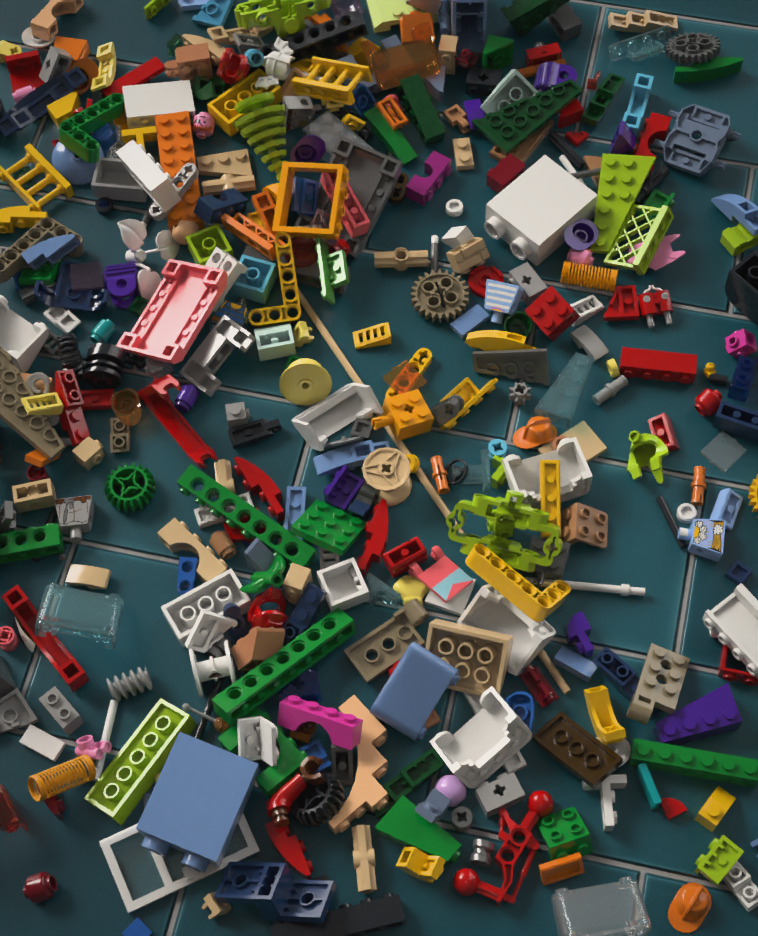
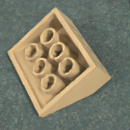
(475, 652)

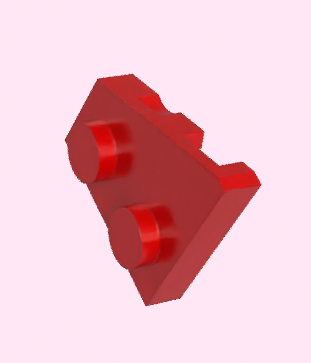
(623, 305)

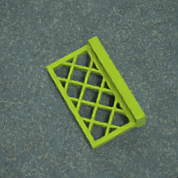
(651, 240)

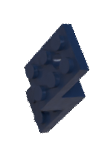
(275, 891)

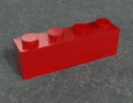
(658, 365)

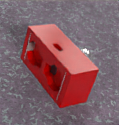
(542, 53)

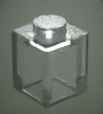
(158, 368)

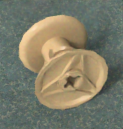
(389, 472)

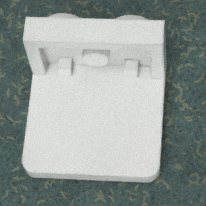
(257, 739)

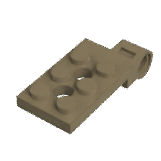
(399, 630)
(650, 692)

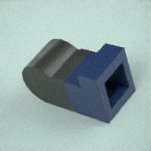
(364, 502)

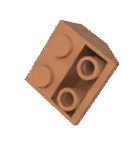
(257, 647)

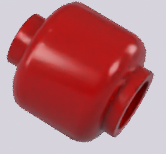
(708, 402)

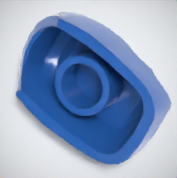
(363, 100)
(523, 706)

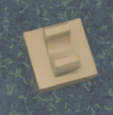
(216, 908)

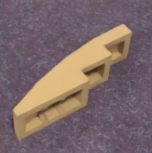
(641, 22)

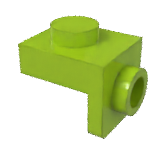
(499, 477)

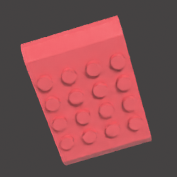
(175, 312)

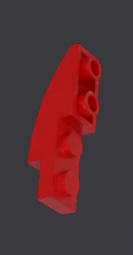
(72, 415)
(260, 483)
(377, 538)
(290, 849)

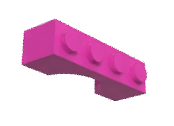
(342, 728)

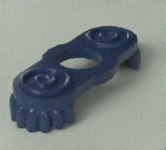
(233, 611)

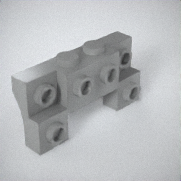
(213, 353)

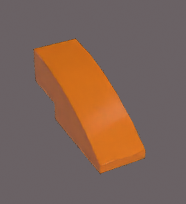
(265, 210)

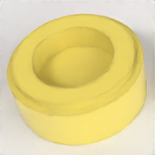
(612, 368)

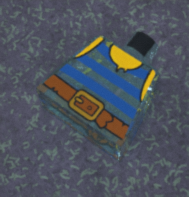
(235, 311)

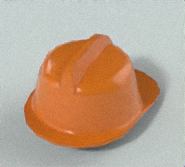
(90, 71)
(535, 433)
(689, 907)

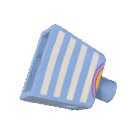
(502, 299)

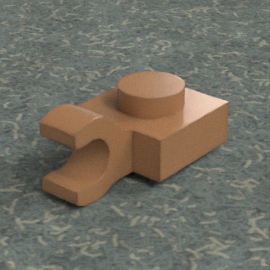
(457, 116)

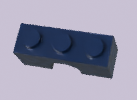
(211, 209)

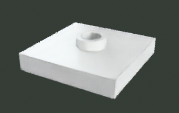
(456, 604)

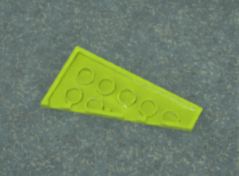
(617, 191)

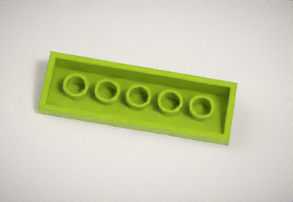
(139, 761)

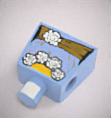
(705, 538)

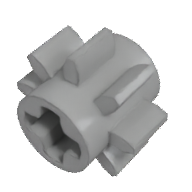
(520, 393)

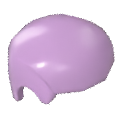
(452, 788)

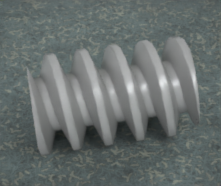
(130, 684)

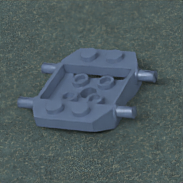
(714, 131)

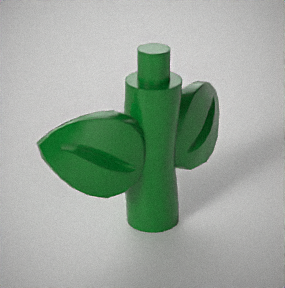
(263, 579)

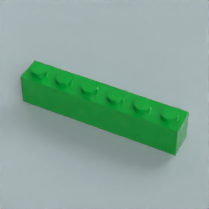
(694, 762)

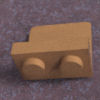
(584, 525)

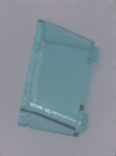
(80, 614)

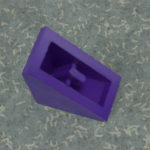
(623, 139)

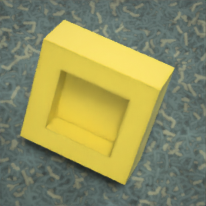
(301, 334)

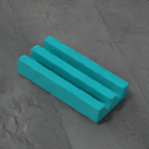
(648, 786)

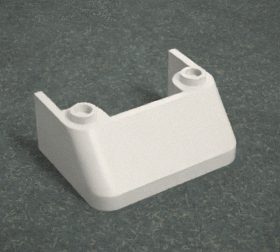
(335, 413)

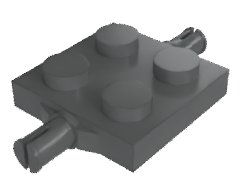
(558, 565)

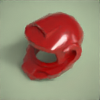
(232, 67)
(268, 618)

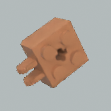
(189, 62)

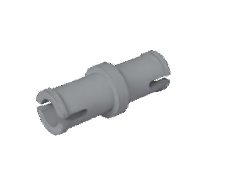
(610, 390)

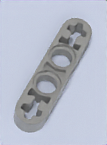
(188, 172)

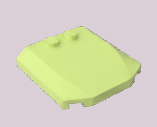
(388, 12)

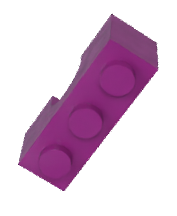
(423, 189)

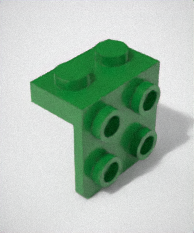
(565, 834)

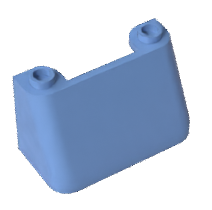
(414, 691)

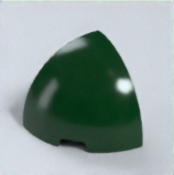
(208, 88)

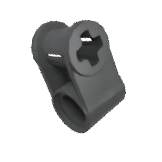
(447, 409)

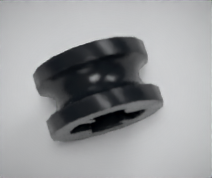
(365, 133)

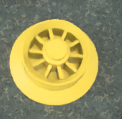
(305, 382)

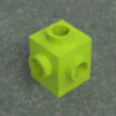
(502, 528)

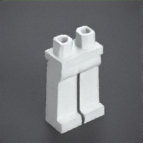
(223, 260)

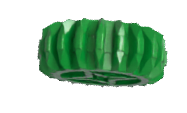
(132, 494)

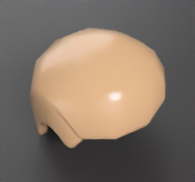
(182, 230)

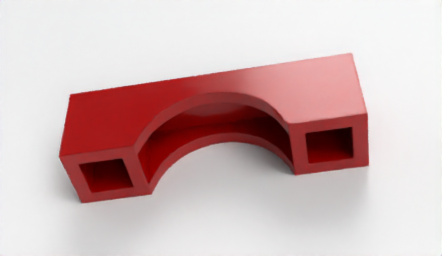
(655, 127)

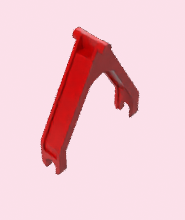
(160, 405)

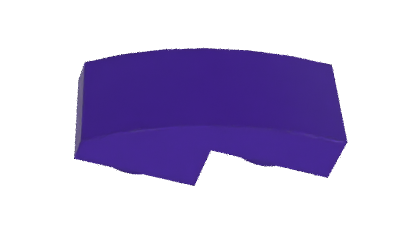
(473, 111)

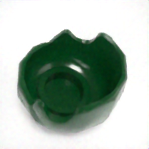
(519, 323)

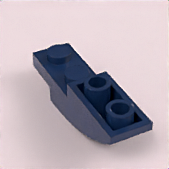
(304, 612)
(619, 675)

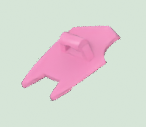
(663, 255)

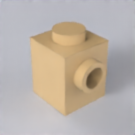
(89, 453)

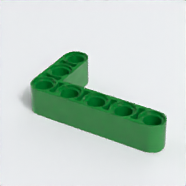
(75, 130)

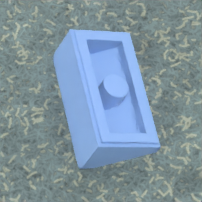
(727, 507)

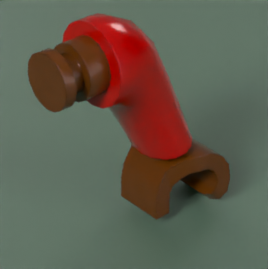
(282, 799)

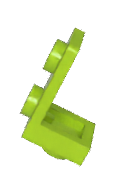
(153, 7)

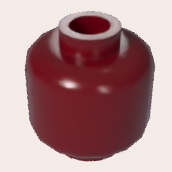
(40, 887)

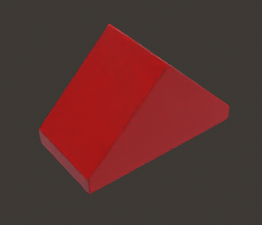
(570, 114)

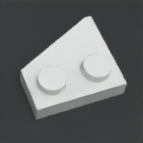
(208, 630)

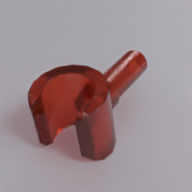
(591, 83)

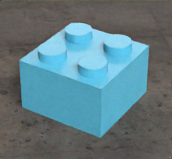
(257, 280)

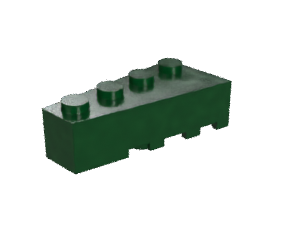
(528, 13)
(421, 110)

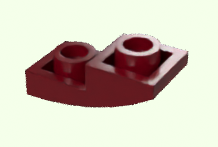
(55, 805)

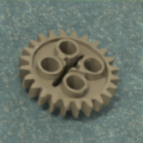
(423, 300)

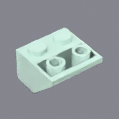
(275, 341)

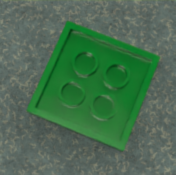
(328, 527)

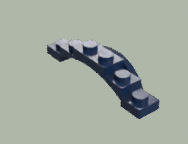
(34, 105)

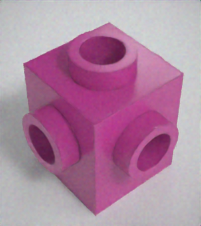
(741, 343)

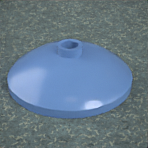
(73, 169)

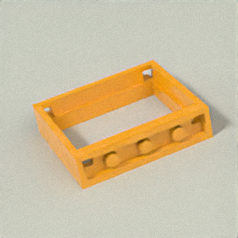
(284, 196)

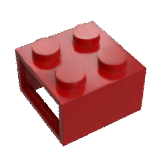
(552, 313)

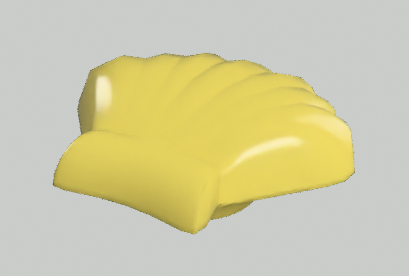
(410, 589)

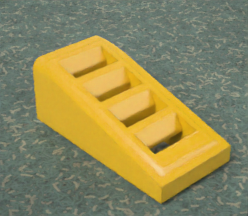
(376, 329)

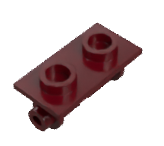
(467, 59)
(538, 686)

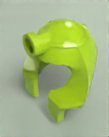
(646, 451)

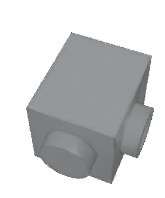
(237, 414)

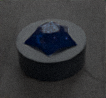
(104, 205)

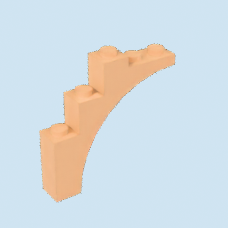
(371, 765)

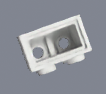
(343, 585)

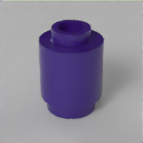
(186, 398)

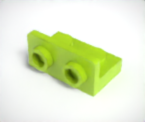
(719, 860)

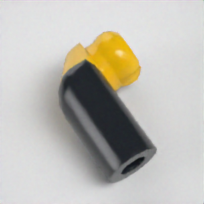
(712, 375)

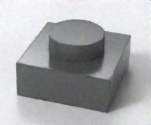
(362, 428)

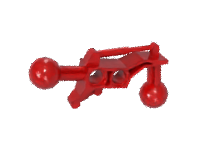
(467, 880)

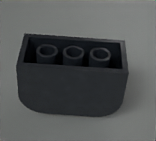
(742, 286)

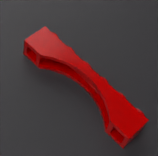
(50, 645)

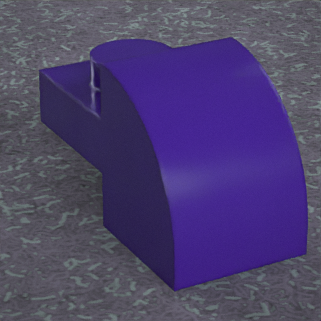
(577, 632)

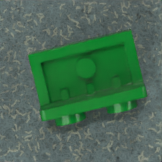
(656, 200)

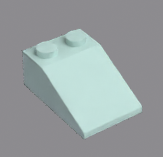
(509, 90)

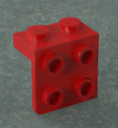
(24, 69)

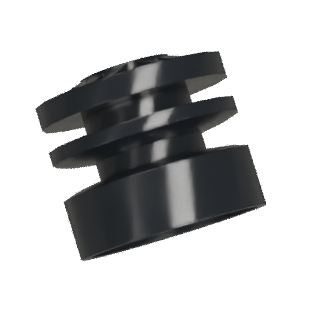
(104, 366)

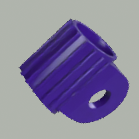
(551, 74)
(121, 283)

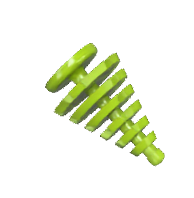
(263, 128)

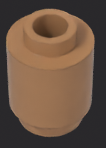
(222, 545)

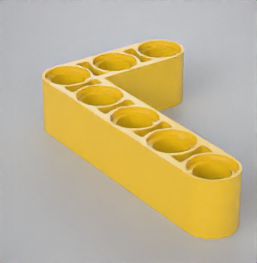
(289, 267)
(515, 587)

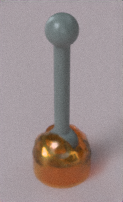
(219, 724)

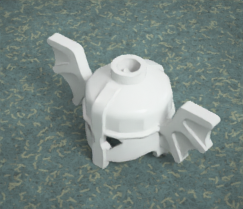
(276, 65)

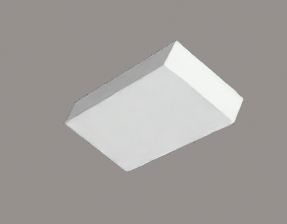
(42, 743)

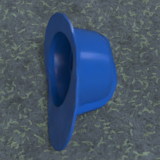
(105, 136)

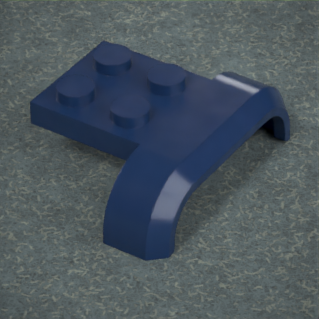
(66, 298)

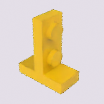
(140, 135)

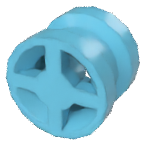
(500, 452)

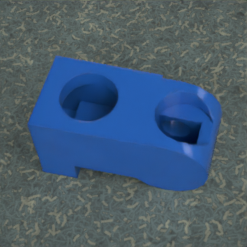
(187, 574)

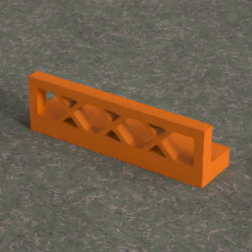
(249, 237)

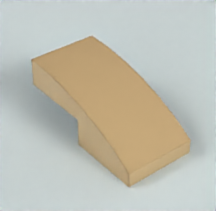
(88, 576)

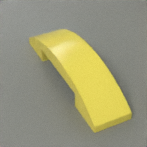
(107, 66)

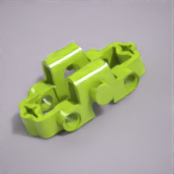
(283, 15)
(502, 547)

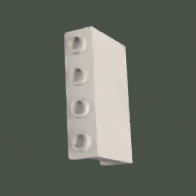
(153, 99)
(737, 626)

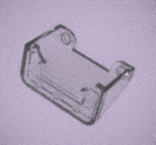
(602, 910)

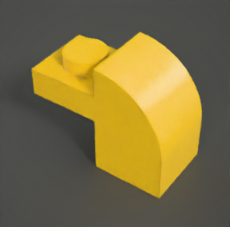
(420, 864)

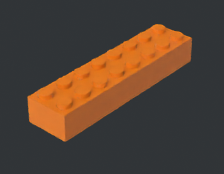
(175, 151)

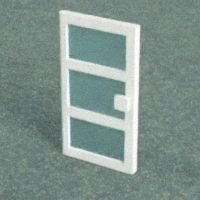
(149, 876)

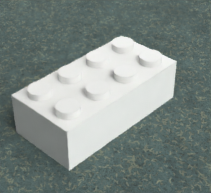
(149, 175)
(209, 596)

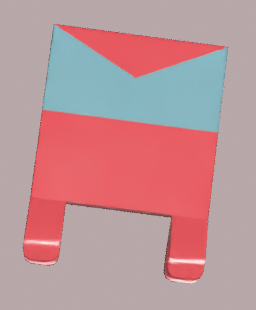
(443, 577)

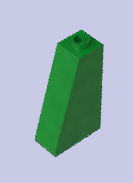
(412, 830)

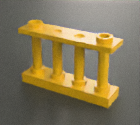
(327, 91)
(41, 166)

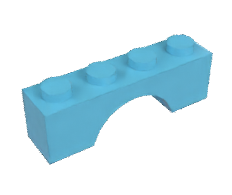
(638, 102)

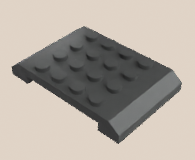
(371, 180)

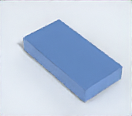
(469, 321)

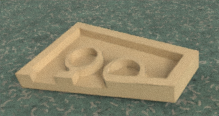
(224, 163)

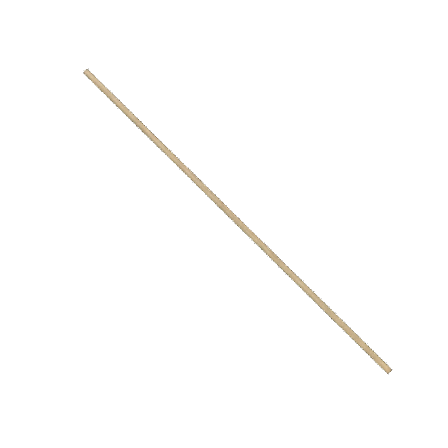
(401, 446)

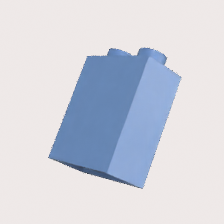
(197, 802)

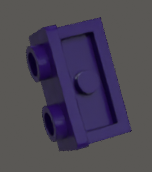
(343, 489)

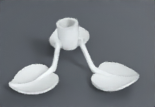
(132, 235)

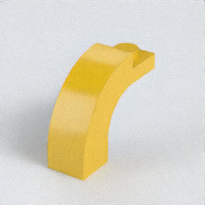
(602, 715)

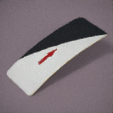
(22, 636)

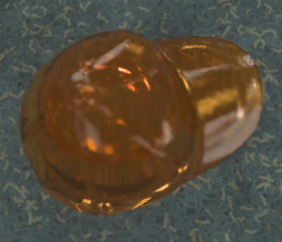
(126, 406)

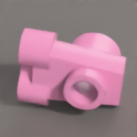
(93, 749)

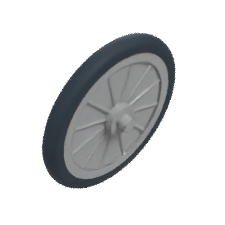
(344, 442)

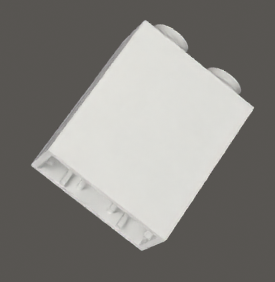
(538, 210)

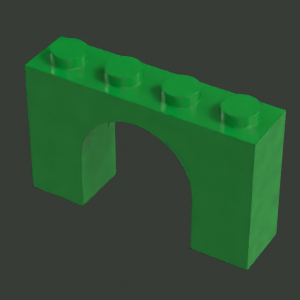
(287, 765)

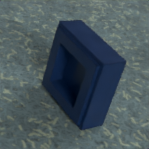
(738, 573)

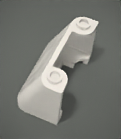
(20, 337)
(574, 473)
(496, 613)
(483, 741)

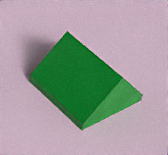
(497, 53)

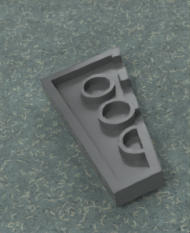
(521, 364)

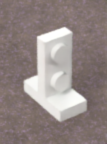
(608, 797)

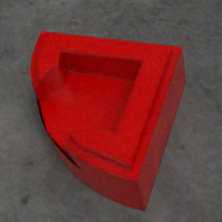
(576, 138)
(672, 808)

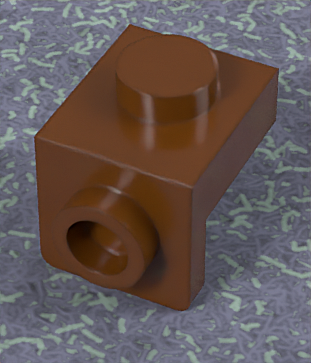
(305, 732)

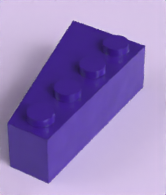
(700, 719)

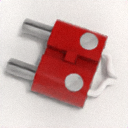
(655, 304)

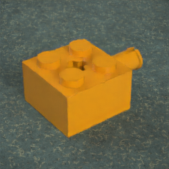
(405, 415)

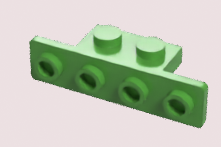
(332, 270)

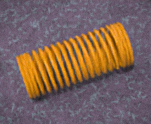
(610, 281)
(59, 780)

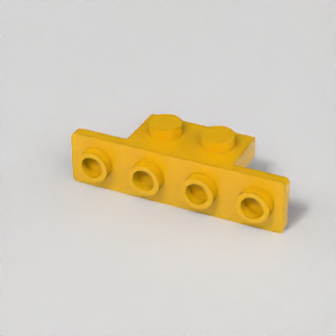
(470, 395)

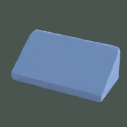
(575, 663)

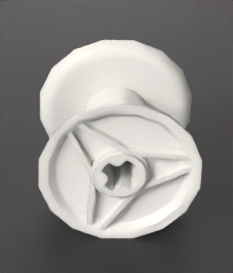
(203, 669)

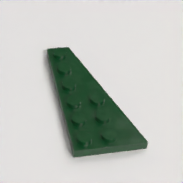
(524, 117)

